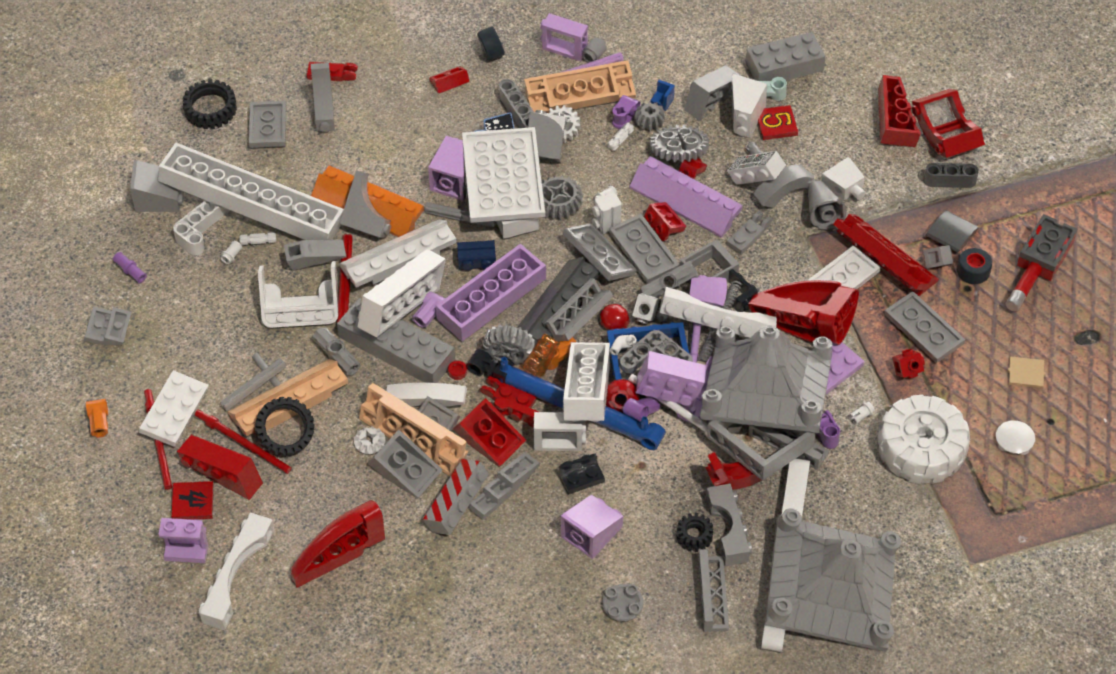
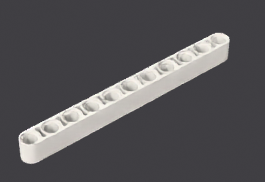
(793, 499)

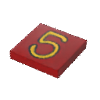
(777, 123)

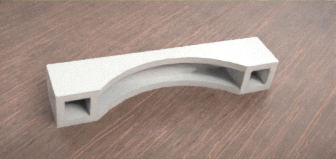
(689, 308)
(253, 536)

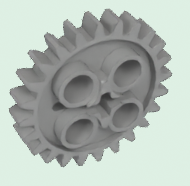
(679, 143)

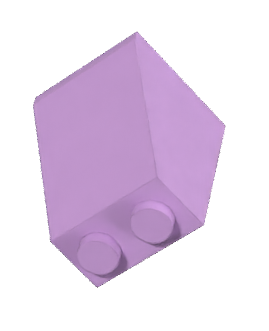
(447, 169)
(590, 525)

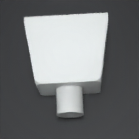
(845, 180)

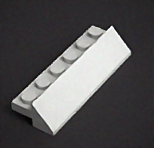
(393, 255)

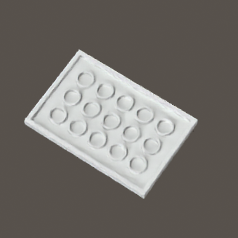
(503, 175)

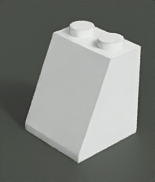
(747, 104)

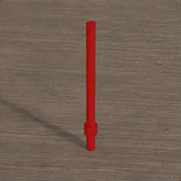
(213, 422)
(159, 445)

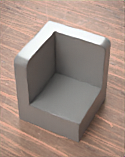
(938, 256)

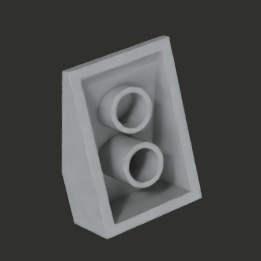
(405, 464)

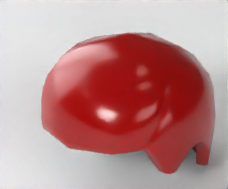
(614, 317)

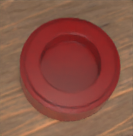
(457, 370)

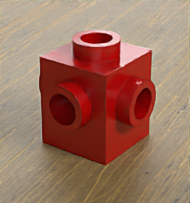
(908, 363)

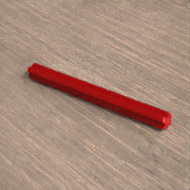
(344, 285)

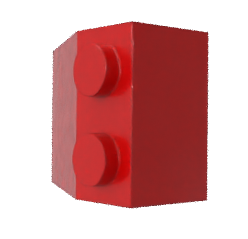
(489, 433)

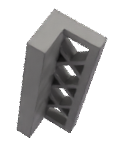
(579, 316)
(780, 438)
(706, 577)

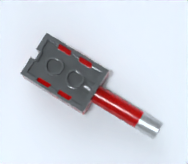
(1041, 256)

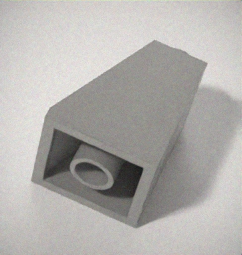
(149, 193)

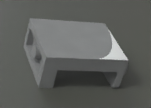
(549, 134)

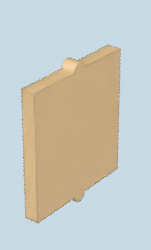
(1026, 372)

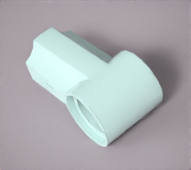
(776, 88)

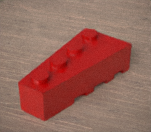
(895, 114)
(221, 465)

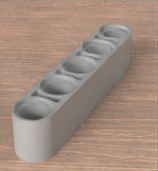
(515, 102)

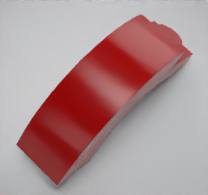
(732, 473)

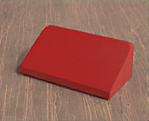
(450, 79)

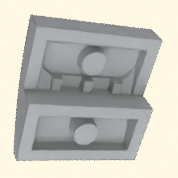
(107, 326)

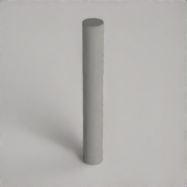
(262, 365)

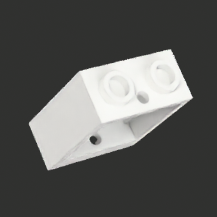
(557, 441)

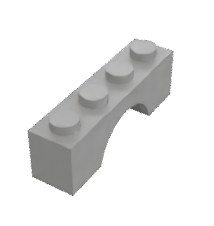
(723, 504)

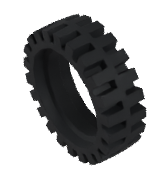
(205, 89)
(297, 407)

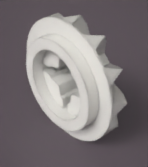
(363, 445)

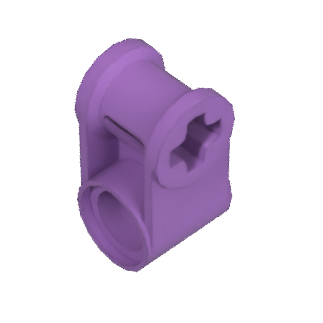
(624, 111)
(829, 431)

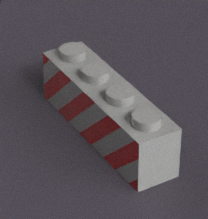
(455, 496)

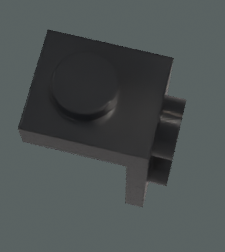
(748, 291)

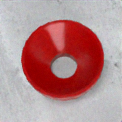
(617, 387)

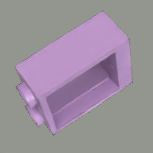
(568, 28)

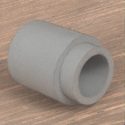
(594, 50)

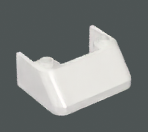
(298, 310)

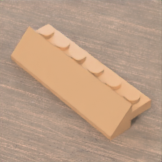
(580, 87)
(308, 387)
(391, 414)

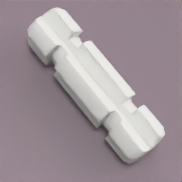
(620, 136)
(258, 238)

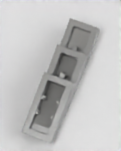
(506, 483)

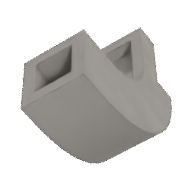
(790, 178)

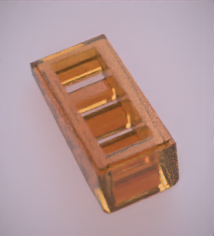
(543, 365)

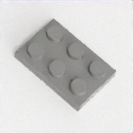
(267, 124)

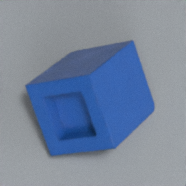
(664, 95)

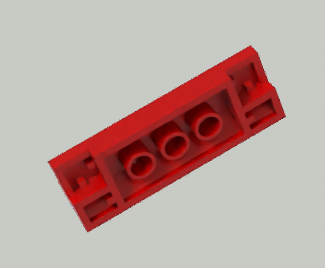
(886, 253)

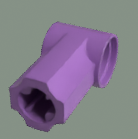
(640, 408)

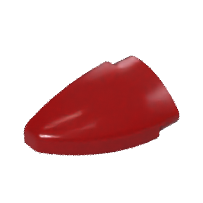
(809, 308)
(357, 526)

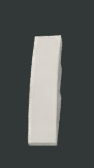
(416, 393)

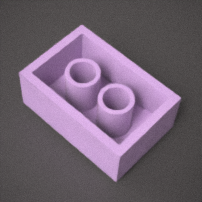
(670, 379)

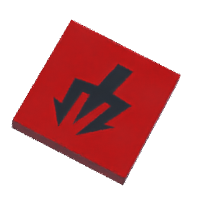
(193, 500)

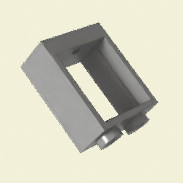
(716, 251)

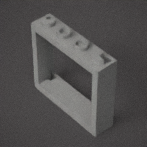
(749, 458)

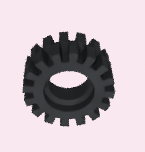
(694, 522)

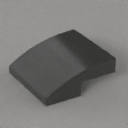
(952, 231)

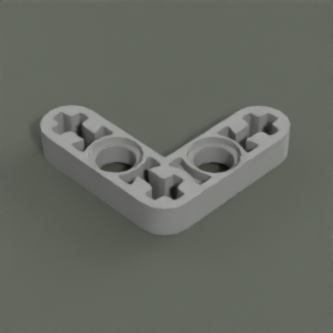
(658, 347)

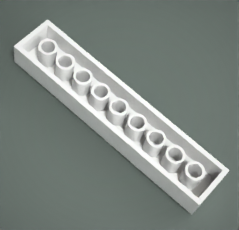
(249, 194)

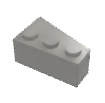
(709, 91)

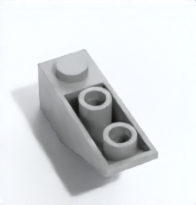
(313, 252)

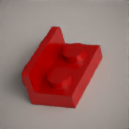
(663, 220)

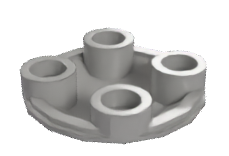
(623, 602)

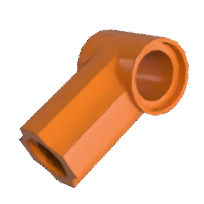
(561, 353)
(97, 415)

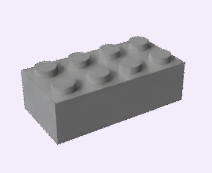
(786, 58)

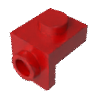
(692, 167)

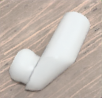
(623, 341)

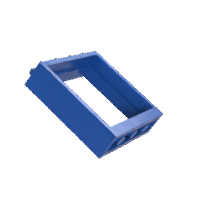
(671, 330)

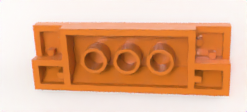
(334, 188)

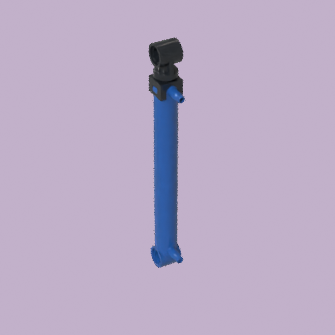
(649, 434)

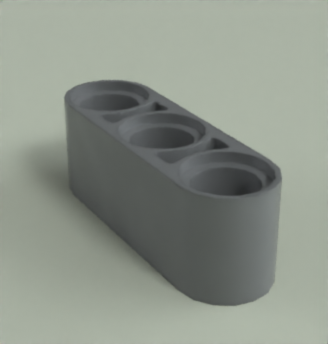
(951, 175)

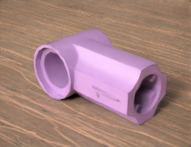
(428, 310)

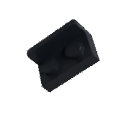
(581, 473)

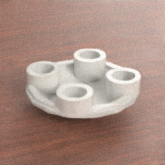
(1015, 437)

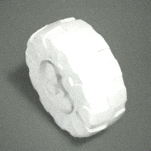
(923, 439)

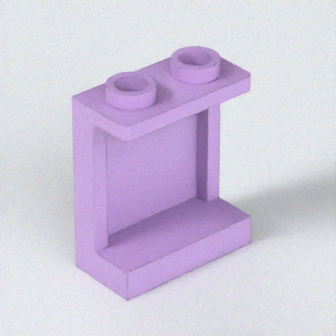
(184, 540)

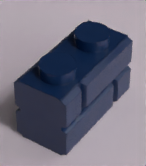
(476, 254)

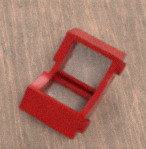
(945, 125)

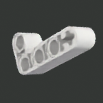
(190, 228)

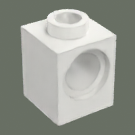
(651, 301)

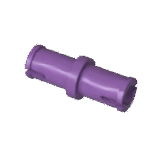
(129, 267)

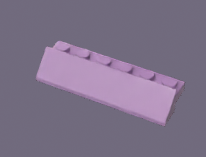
(685, 196)

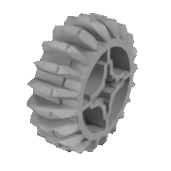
(557, 193)
(509, 343)

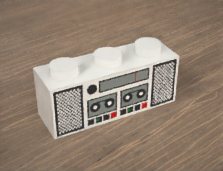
(756, 168)

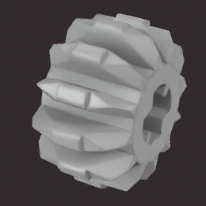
(649, 116)

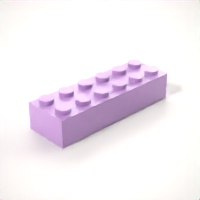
(491, 292)

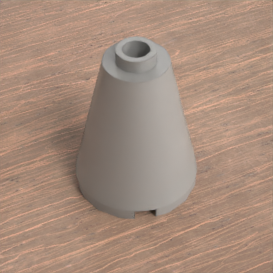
(824, 206)

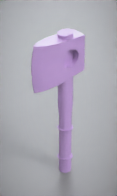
(708, 290)

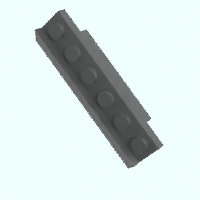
(562, 288)

